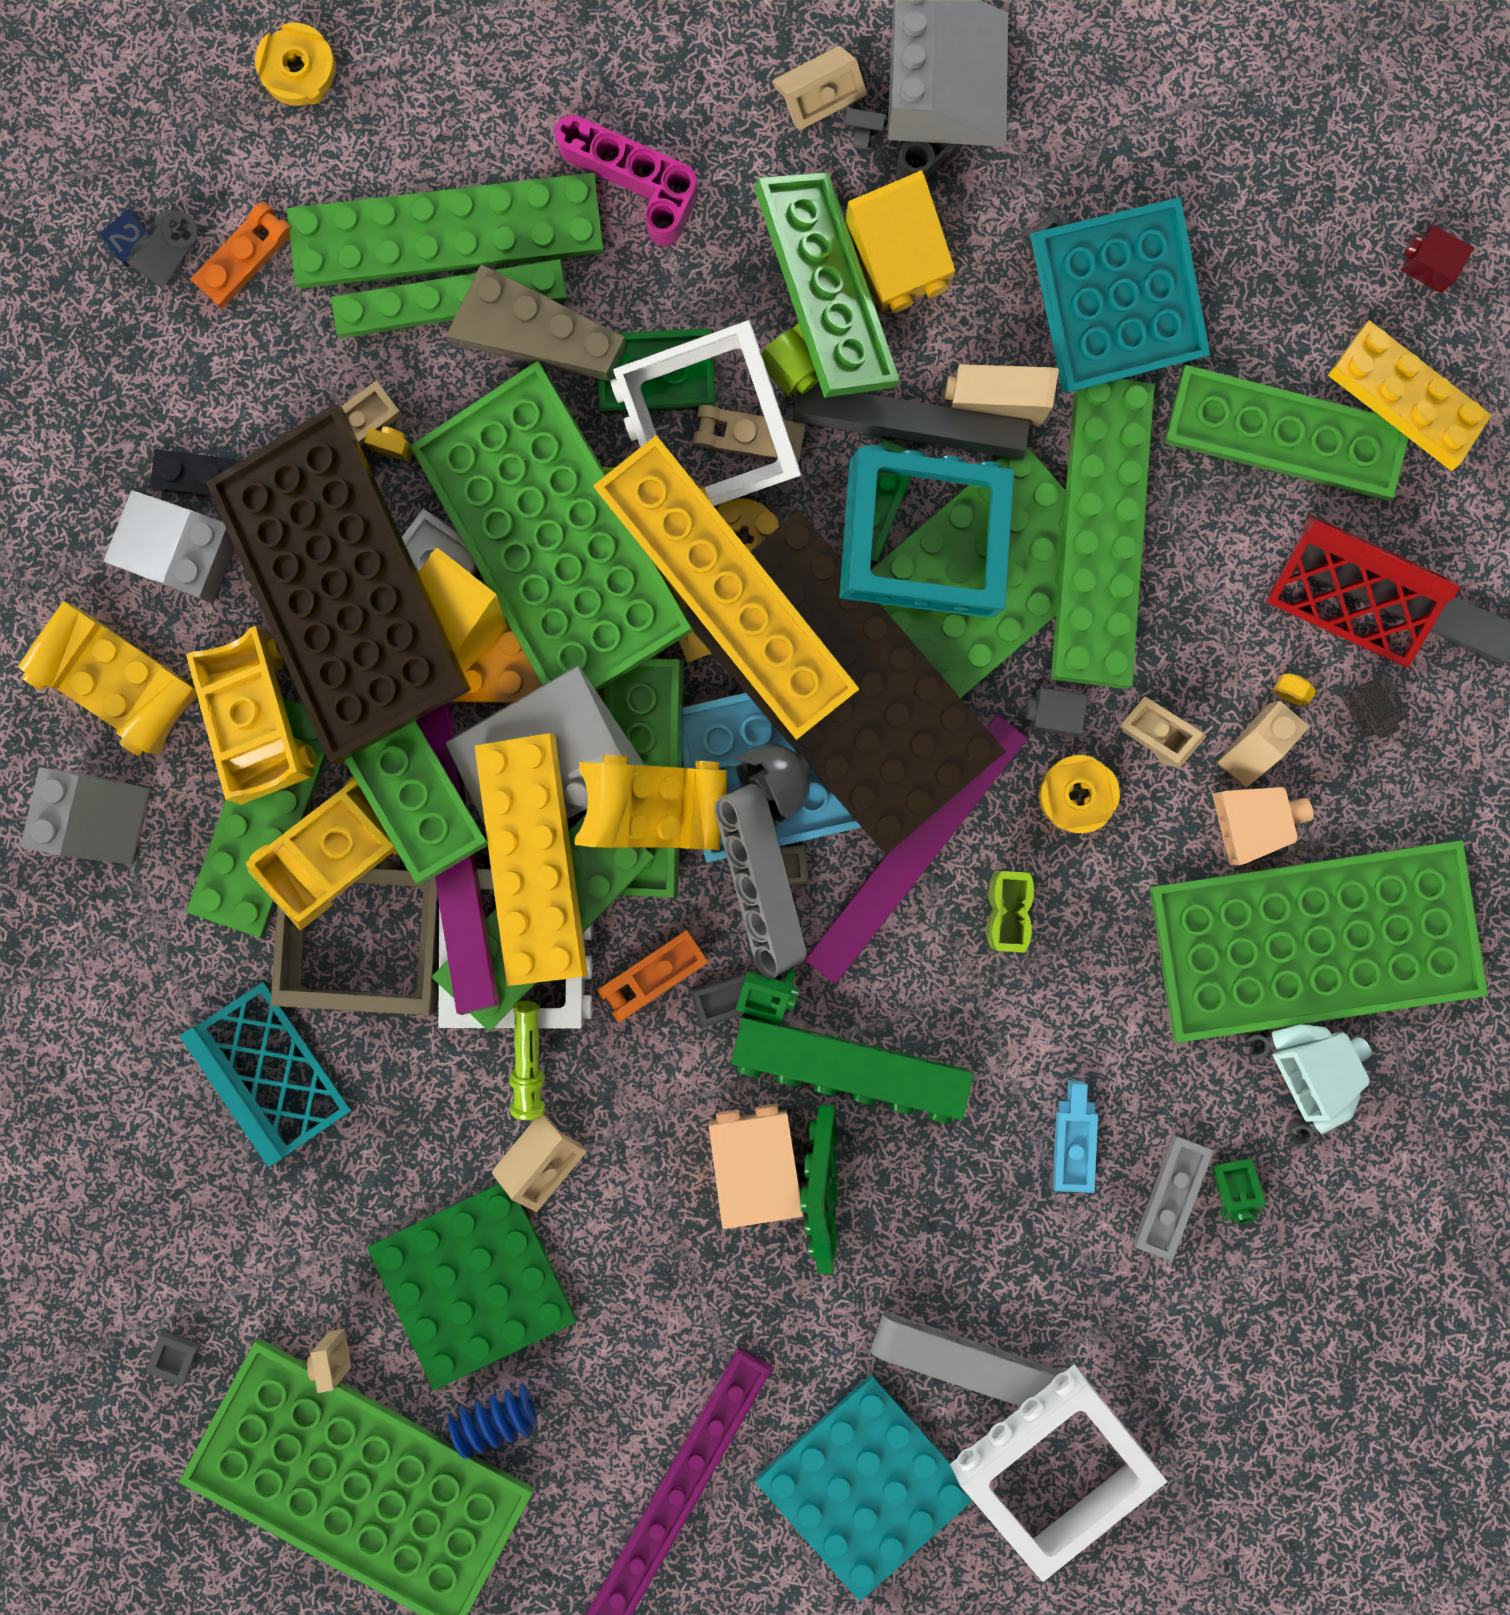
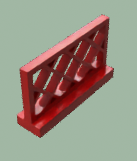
(1377, 560)

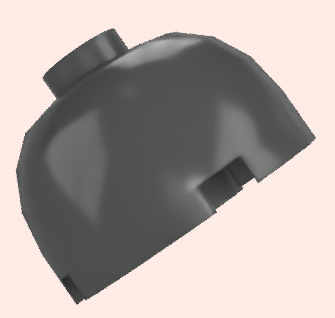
(780, 777)

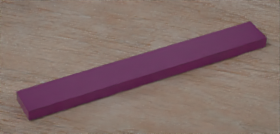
(904, 866)
(461, 897)
(681, 1485)

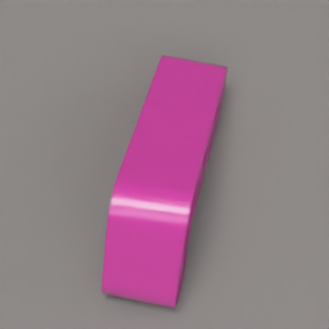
(623, 168)

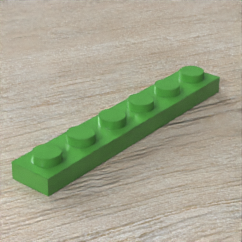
(432, 300)

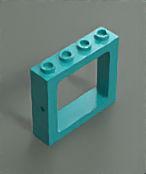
(860, 584)

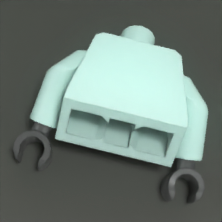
(1321, 1074)

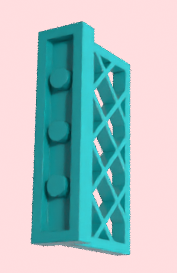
(235, 1092)

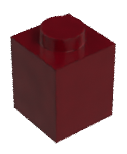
(1436, 258)

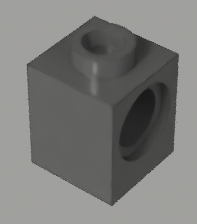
(1057, 712)

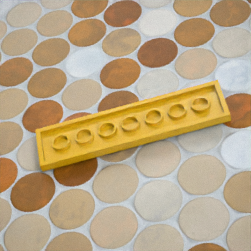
(725, 587)

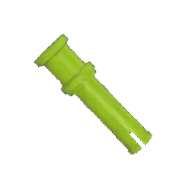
(527, 1076)

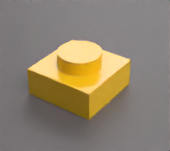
(389, 443)

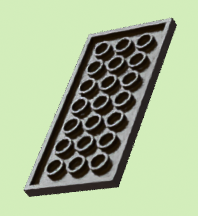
(337, 585)
(905, 734)

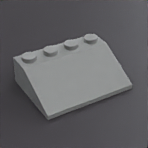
(948, 72)
(560, 707)

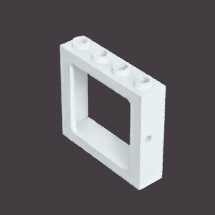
(740, 336)
(571, 1015)
(1089, 1517)

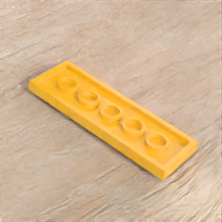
(531, 860)

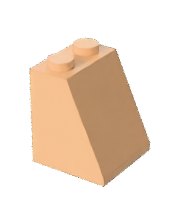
(754, 1167)

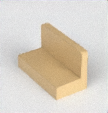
(821, 86)
(537, 1163)

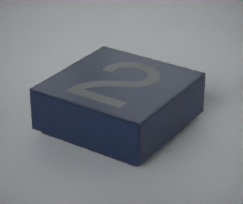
(123, 235)

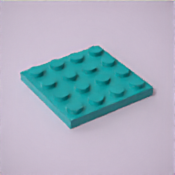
(1120, 294)
(865, 1487)

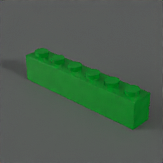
(853, 1068)

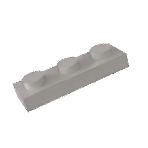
(1172, 1197)

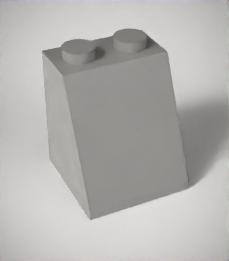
(85, 816)

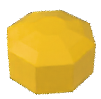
(1295, 689)

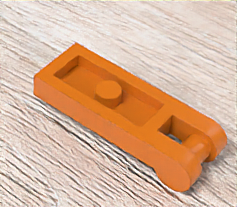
(242, 255)
(654, 975)

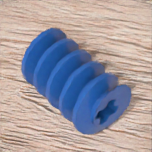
(493, 1424)

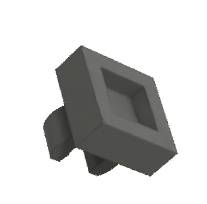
(863, 123)

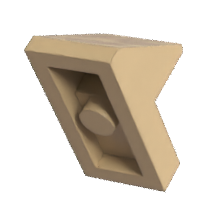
(1162, 733)

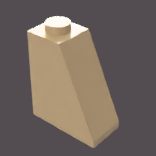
(1004, 391)

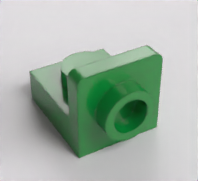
(767, 996)
(1239, 1191)

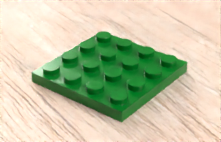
(471, 1285)

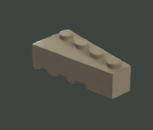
(526, 326)

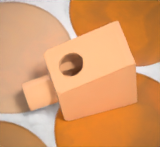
(1258, 821)

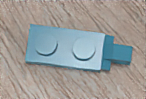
(1075, 1141)

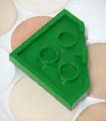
(822, 1192)

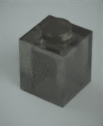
(1376, 707)

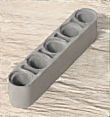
(760, 880)
(959, 1360)

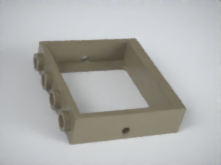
(289, 950)

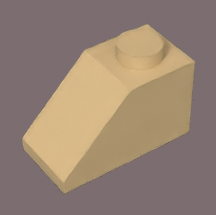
(1263, 743)

